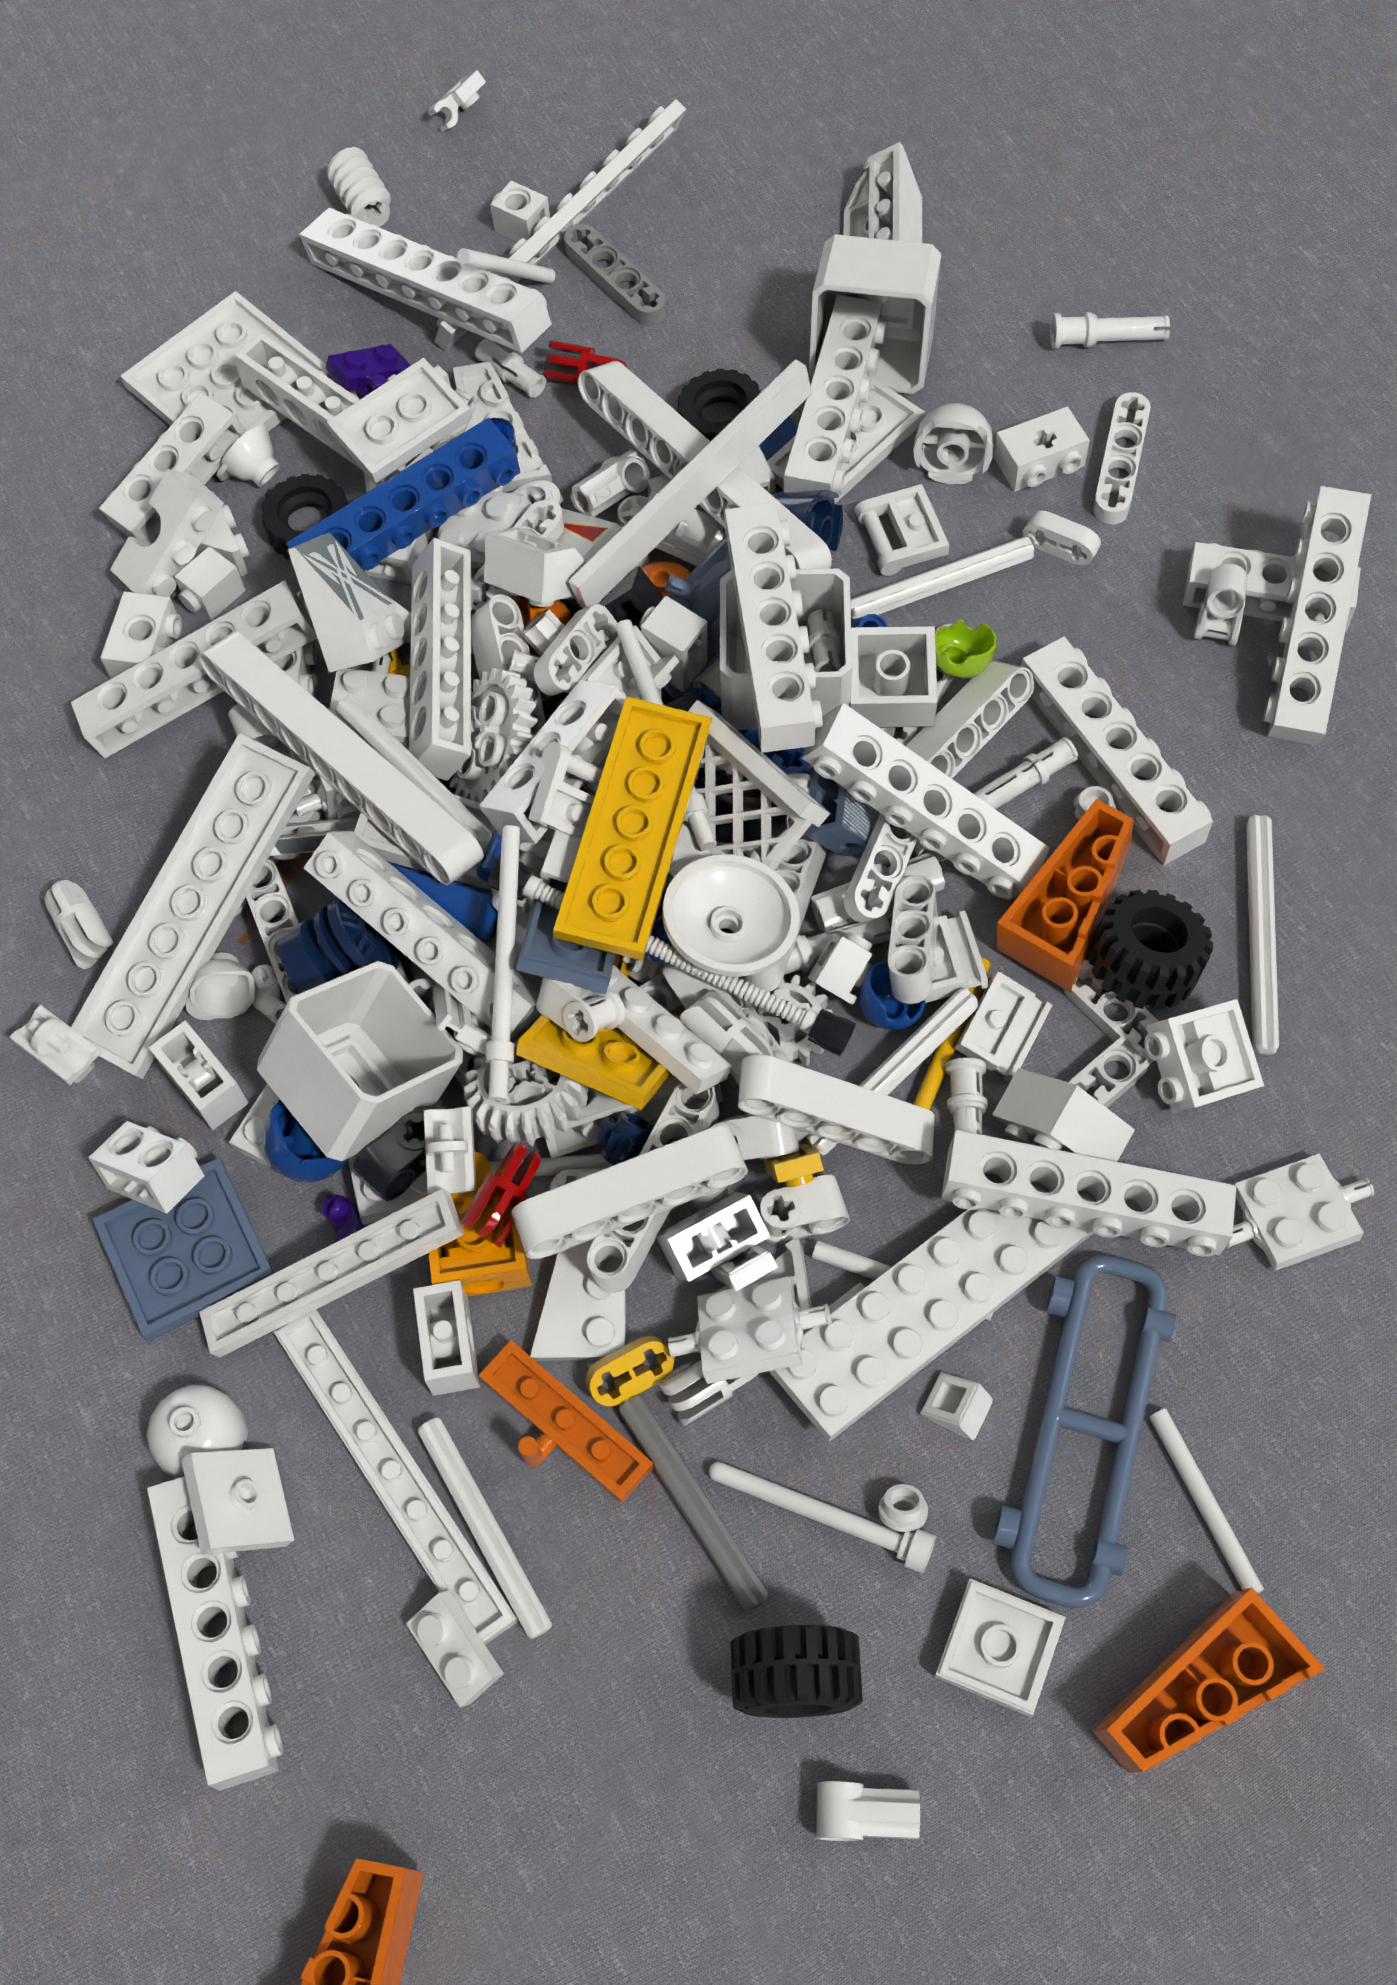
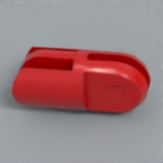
(587, 360)
(505, 1191)

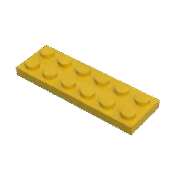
(633, 829)

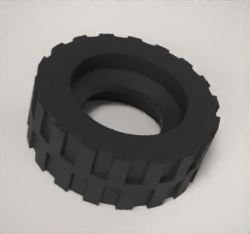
(713, 388)
(293, 495)

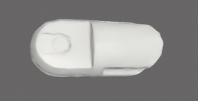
(77, 923)
(724, 1030)
(693, 1395)

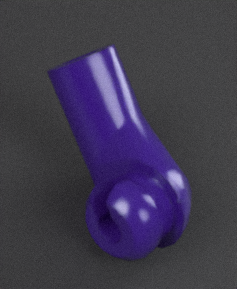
(342, 1216)

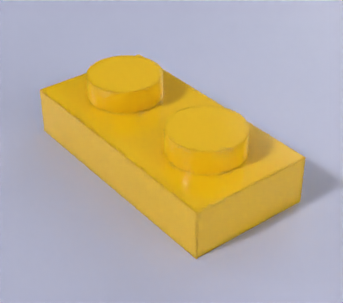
(796, 1167)

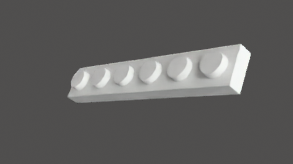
(660, 1032)
(331, 1273)

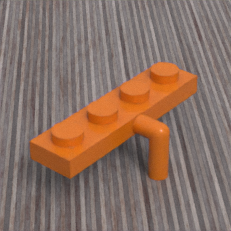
(564, 1423)

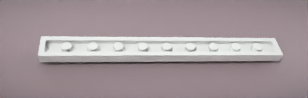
(576, 208)

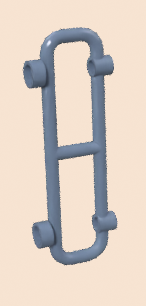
(1018, 1528)

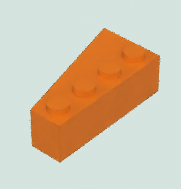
(1209, 1681)
(367, 1928)

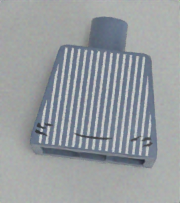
(849, 821)

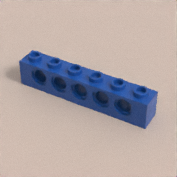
(418, 490)

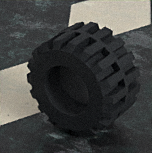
(1150, 949)
(796, 1671)

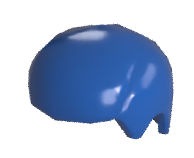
(881, 1006)

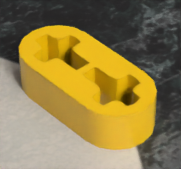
(635, 1380)

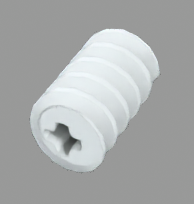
(359, 186)

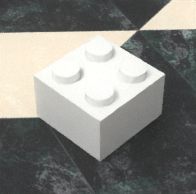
(894, 675)

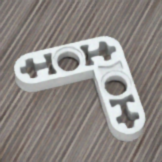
(589, 631)
(1125, 1046)

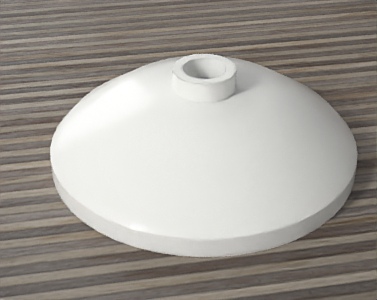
(736, 896)

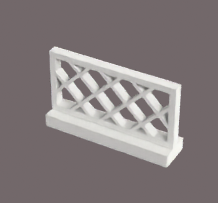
(762, 775)

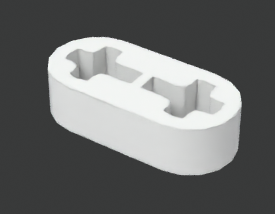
(1062, 538)

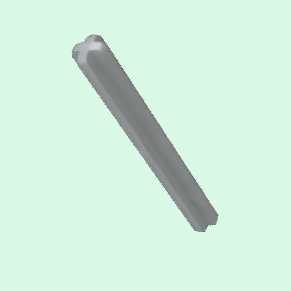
(693, 1503)

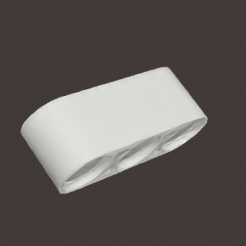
(913, 939)

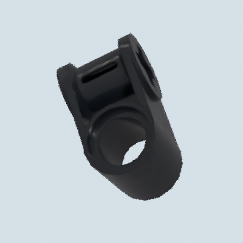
(394, 1158)

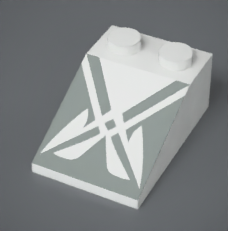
(345, 606)

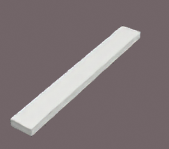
(691, 485)
(394, 1474)

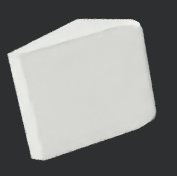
(957, 1405)

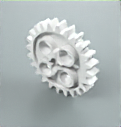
(498, 732)

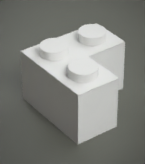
(1060, 1117)

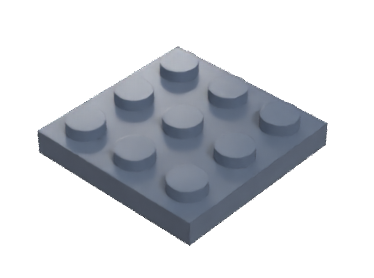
(185, 1257)

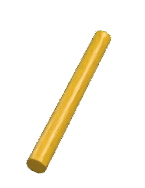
(943, 1054)

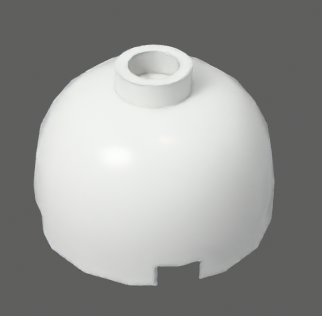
(953, 443)
(191, 1422)

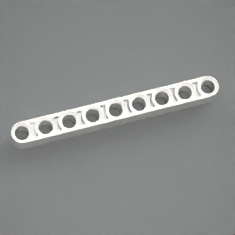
(673, 442)
(342, 758)

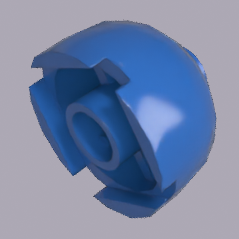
(293, 1150)

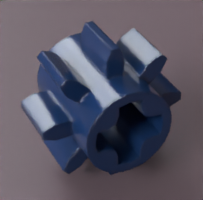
(623, 1137)

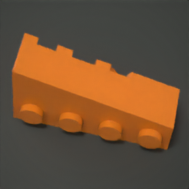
(1065, 900)

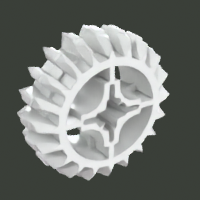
(532, 1103)

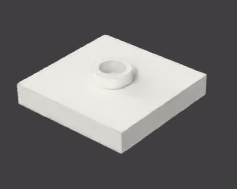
(237, 1500)
(1000, 1647)

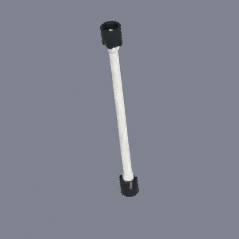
(823, 1028)

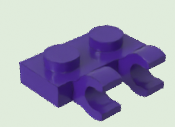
(366, 368)

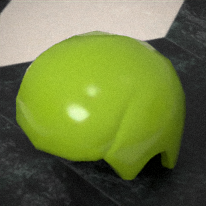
(964, 650)

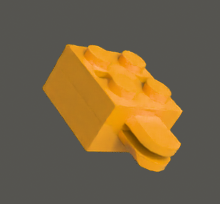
(476, 1260)

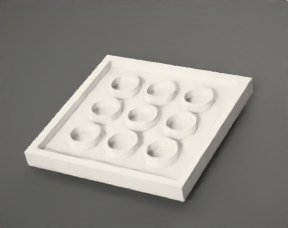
(205, 361)

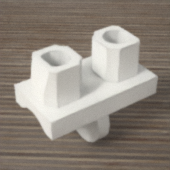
(56, 1046)
(450, 1150)

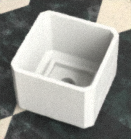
(887, 272)
(819, 590)
(357, 1058)

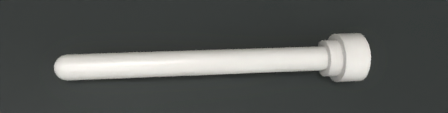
(910, 1547)

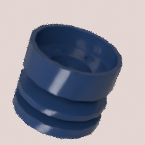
(332, 947)

